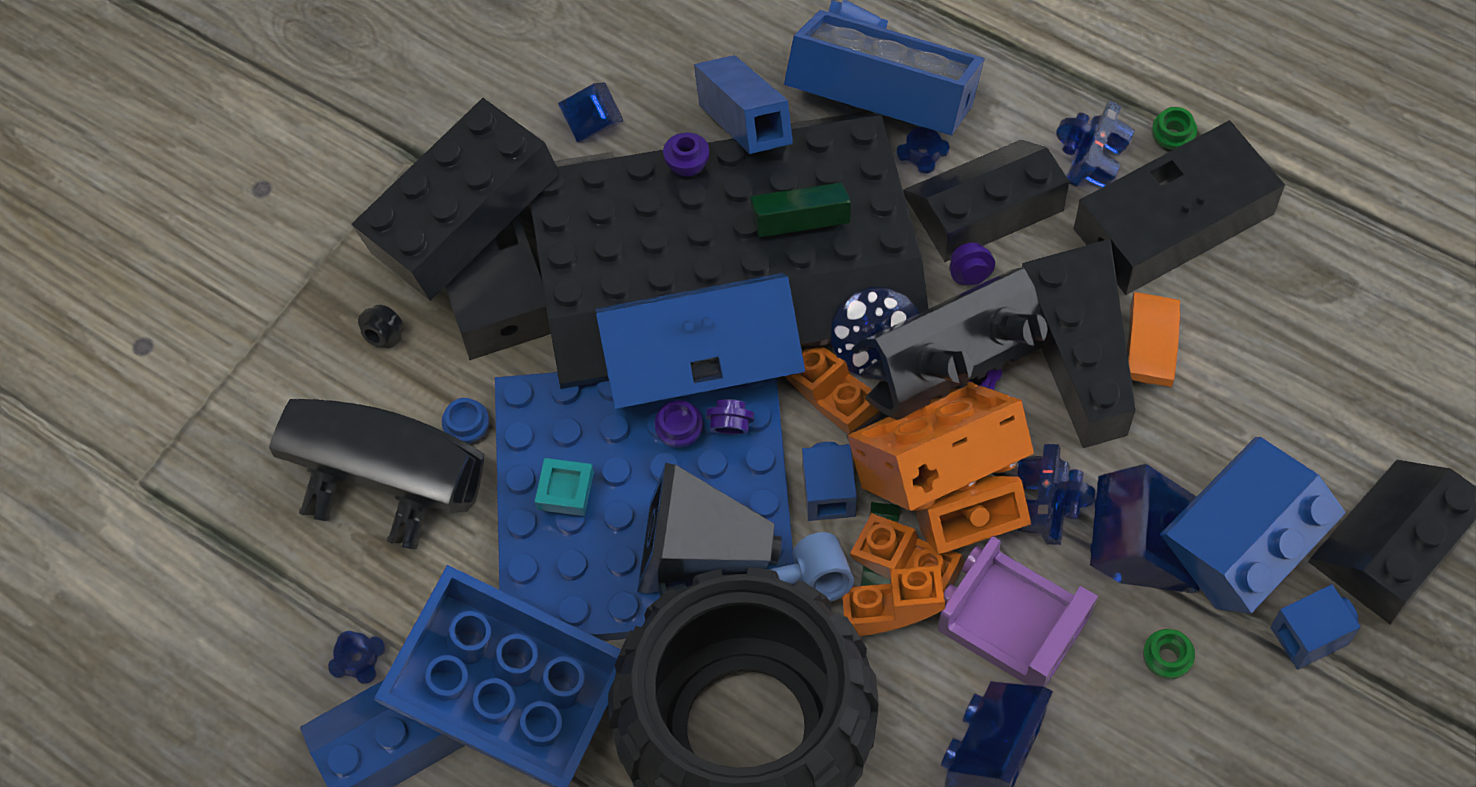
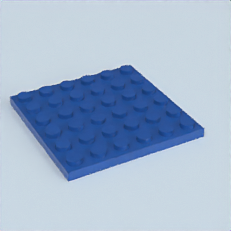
(591, 563)

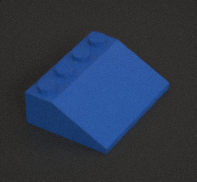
(502, 678)

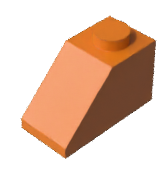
(975, 514)

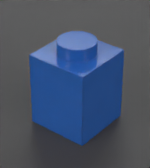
(829, 481)
(1316, 626)

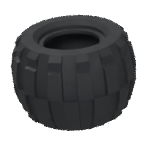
(738, 627)

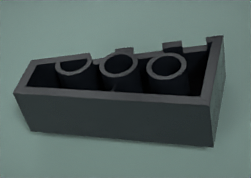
(1086, 339)

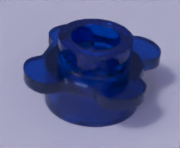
(923, 139)
(349, 644)

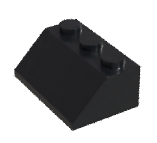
(989, 196)
(1398, 535)

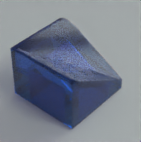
(590, 111)

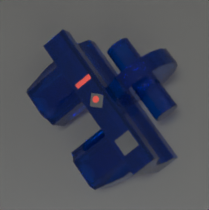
(1090, 141)
(1059, 493)

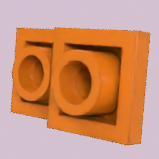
(1153, 338)
(833, 389)
(891, 546)
(905, 601)

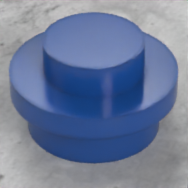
(466, 420)

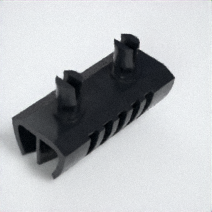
(954, 343)
(381, 452)

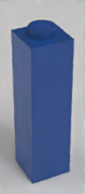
(743, 104)

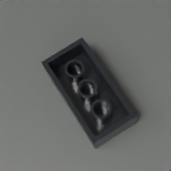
(456, 198)

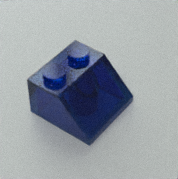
(1128, 520)
(998, 735)

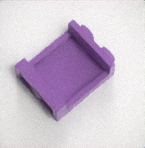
(1013, 615)

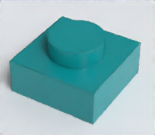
(564, 486)

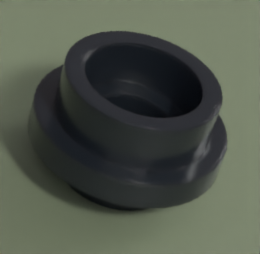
(380, 326)

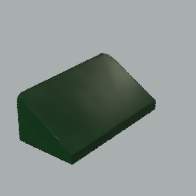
(801, 209)

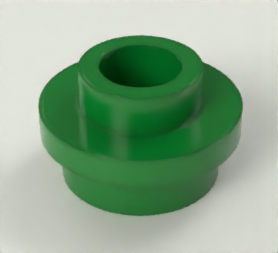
(1176, 119)
(1174, 641)

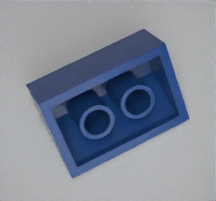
(1252, 526)
(372, 744)

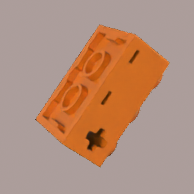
(941, 446)

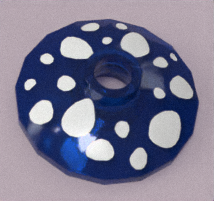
(861, 318)

